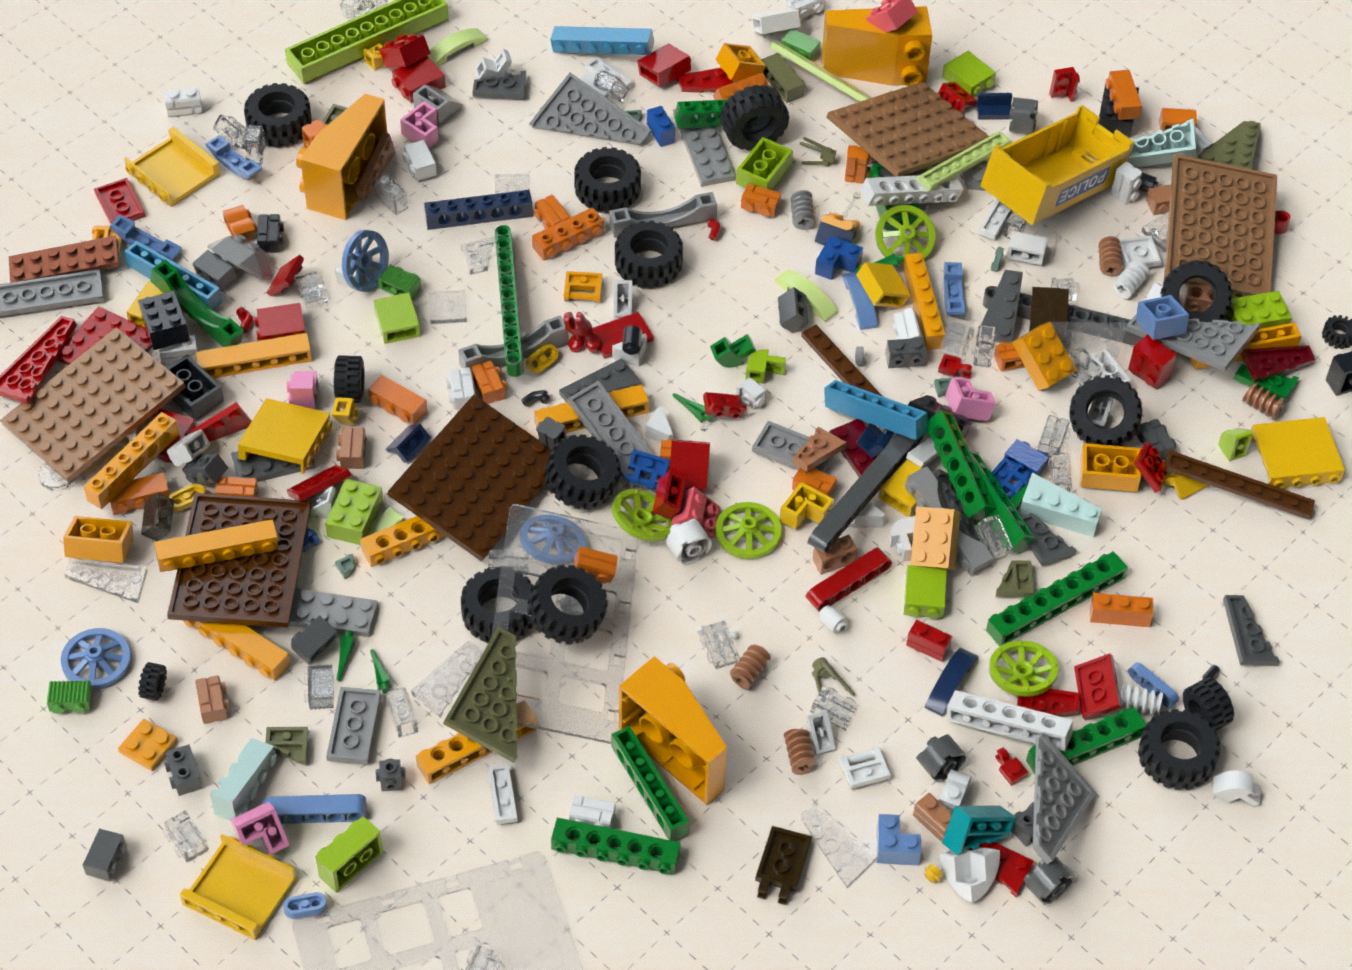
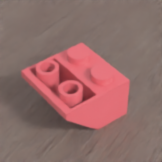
(891, 14)
(700, 507)

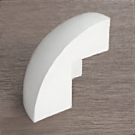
(971, 872)

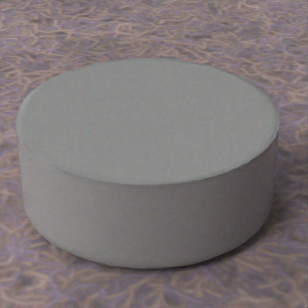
(859, 355)

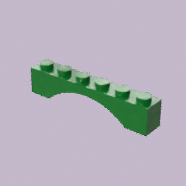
(219, 327)

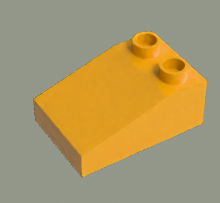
(865, 53)
(340, 157)
(673, 728)

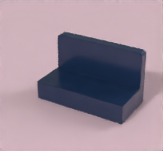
(993, 106)
(826, 230)
(874, 440)
(409, 442)

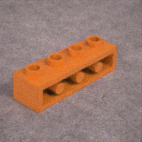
(568, 234)

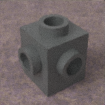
(390, 774)

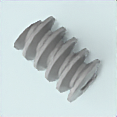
(802, 210)

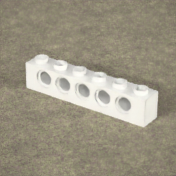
(907, 191)
(1008, 719)

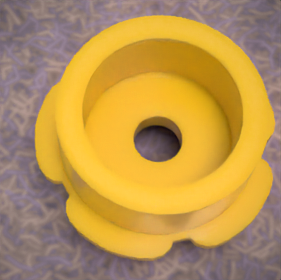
(933, 873)

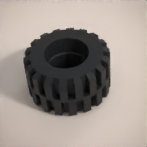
(349, 377)
(1209, 701)

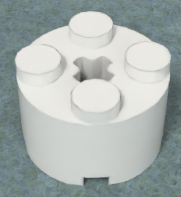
(688, 541)

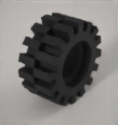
(1335, 338)
(152, 681)

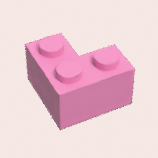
(421, 124)
(303, 388)
(969, 402)
(261, 823)

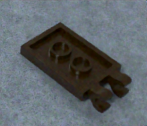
(1048, 306)
(782, 862)

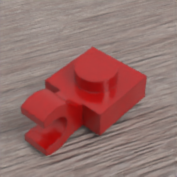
(952, 365)
(1012, 769)

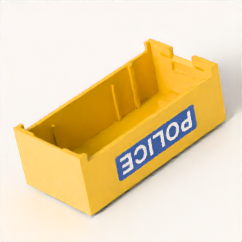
(1047, 167)

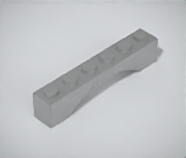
(697, 209)
(548, 332)
(970, 552)

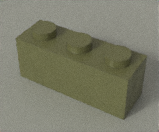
(783, 78)

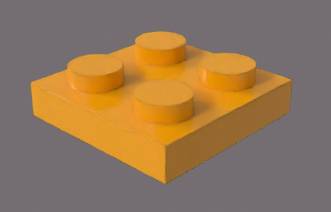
(147, 744)

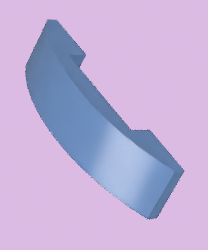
(232, 160)
(129, 233)
(953, 288)
(863, 305)

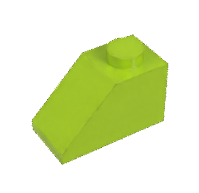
(1235, 443)

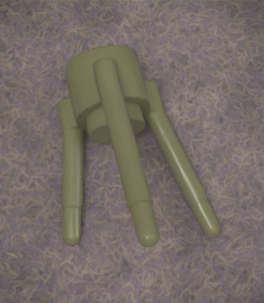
(827, 153)
(824, 670)

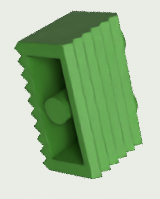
(802, 43)
(397, 281)
(69, 696)

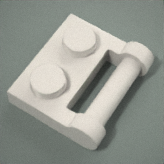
(867, 772)

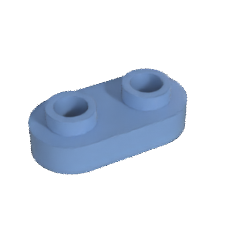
(305, 905)

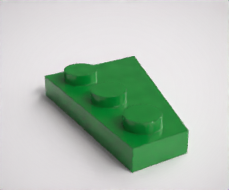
(1277, 384)

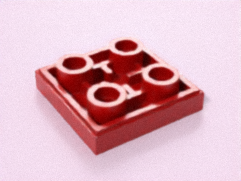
(286, 276)
(1151, 466)

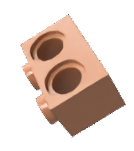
(1198, 297)
(838, 556)

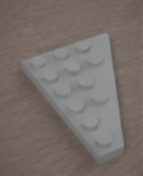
(585, 112)
(1209, 342)
(1058, 799)

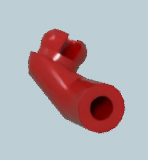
(715, 227)
(245, 317)

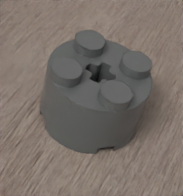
(1023, 115)
(941, 756)
(1049, 880)

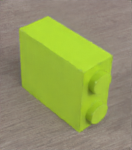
(969, 73)
(396, 318)
(925, 591)

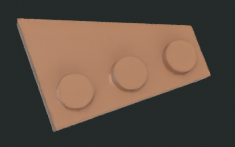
(818, 449)

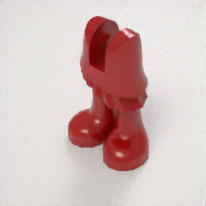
(581, 333)

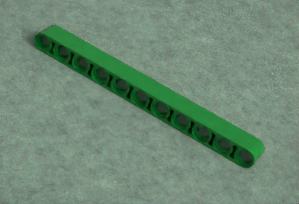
(509, 301)

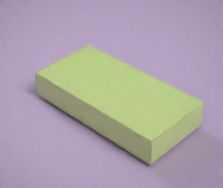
(385, 520)

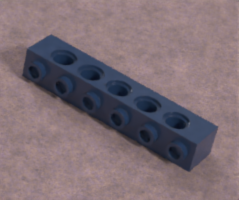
(478, 209)

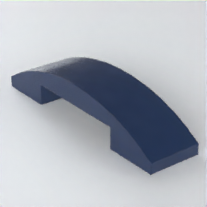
(950, 680)

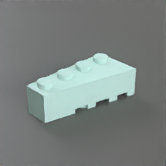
(1164, 145)
(1059, 507)
(243, 779)

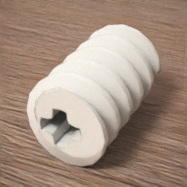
(1131, 279)
(1142, 699)

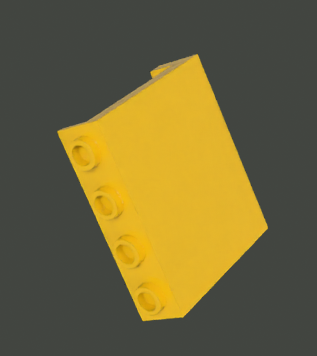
(174, 168)
(285, 433)
(1298, 452)
(240, 887)

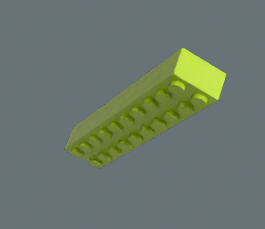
(346, 41)

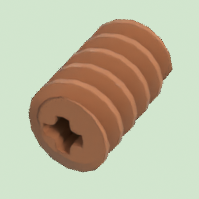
(1110, 256)
(1264, 401)
(749, 666)
(799, 750)

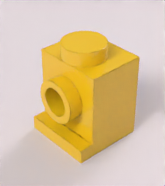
(373, 57)
(349, 413)

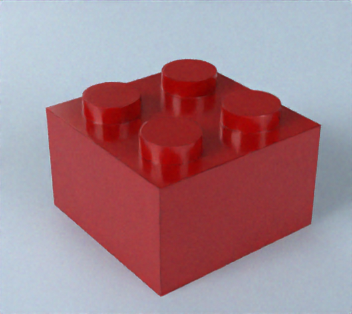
(404, 50)
(1152, 362)

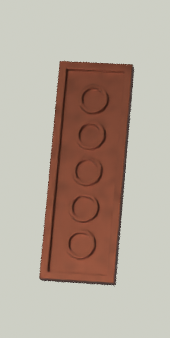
(65, 259)

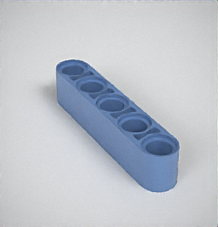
(318, 808)

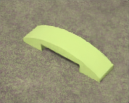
(454, 43)
(821, 304)

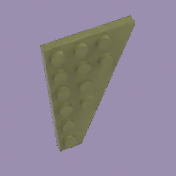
(1235, 147)
(488, 700)

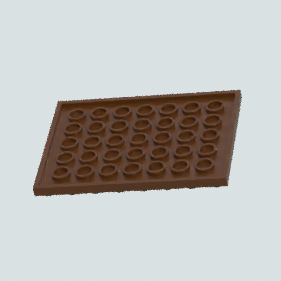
(474, 477)
(245, 588)

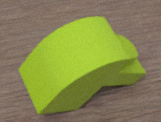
(762, 363)

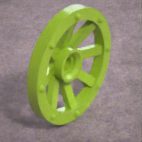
(900, 234)
(641, 518)
(748, 528)
(1023, 670)

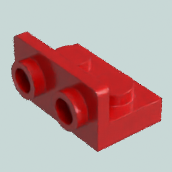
(1064, 83)
(956, 96)
(723, 405)

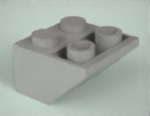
(438, 99)

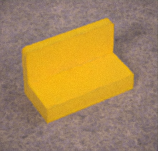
(1183, 485)

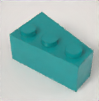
(977, 825)

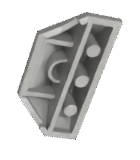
(244, 255)

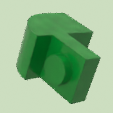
(732, 354)

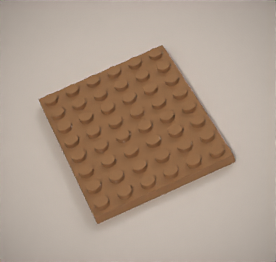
(907, 128)
(1224, 219)
(93, 404)

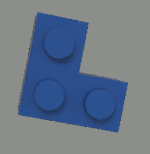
(837, 255)

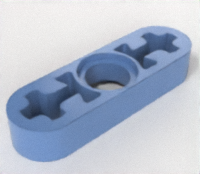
(1149, 680)

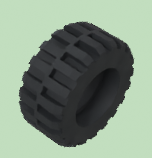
(278, 99)
(748, 104)
(607, 163)
(648, 237)
(1209, 273)
(1110, 388)
(591, 454)
(485, 587)
(560, 625)
(1185, 728)

